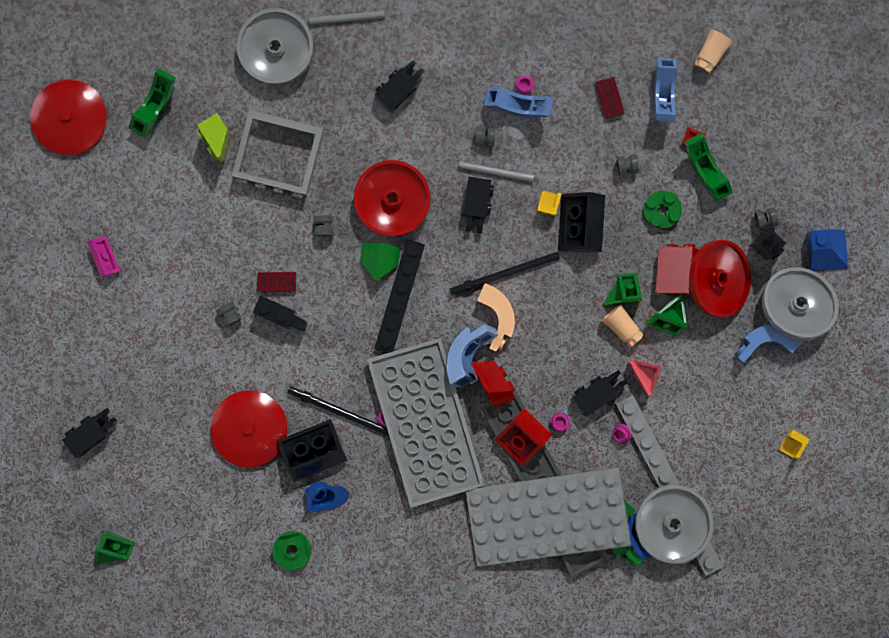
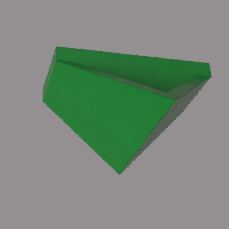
(379, 258)
(625, 290)
(670, 318)
(112, 548)

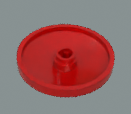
(68, 117)
(392, 198)
(720, 278)
(248, 428)

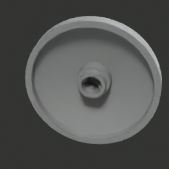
(275, 46)
(800, 303)
(674, 523)

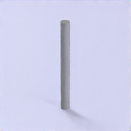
(346, 17)
(496, 171)

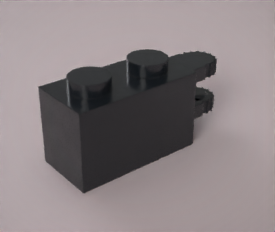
(398, 87)
(476, 201)
(768, 244)
(278, 314)
(597, 394)
(88, 434)

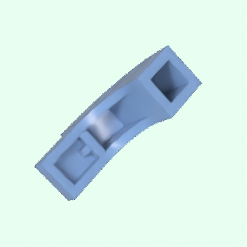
(665, 89)
(517, 104)
(765, 334)
(462, 351)

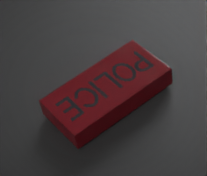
(610, 97)
(276, 281)

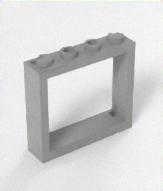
(278, 187)

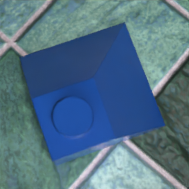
(827, 249)

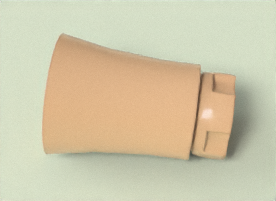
(712, 51)
(623, 325)

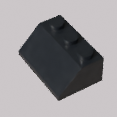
(581, 222)
(312, 450)

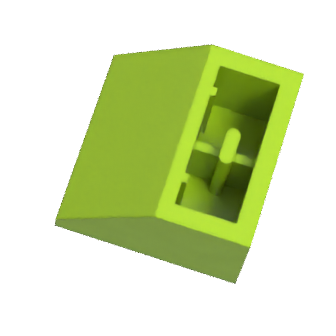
(215, 134)

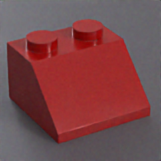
(493, 382)
(523, 437)

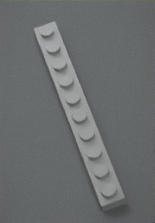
(658, 465)

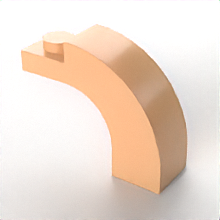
(502, 308)

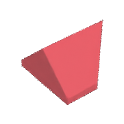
(645, 374)

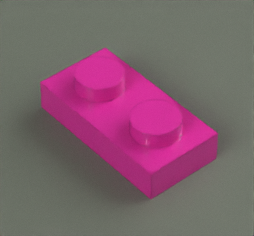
(103, 256)

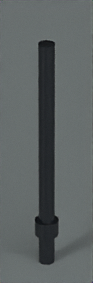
(470, 285)
(308, 397)

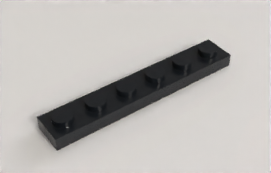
(399, 296)

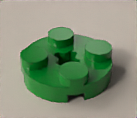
(668, 200)
(286, 559)

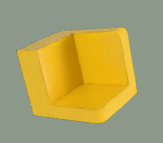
(548, 203)
(794, 444)

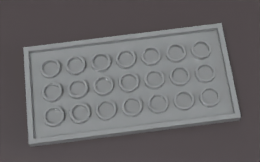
(425, 423)
(548, 517)

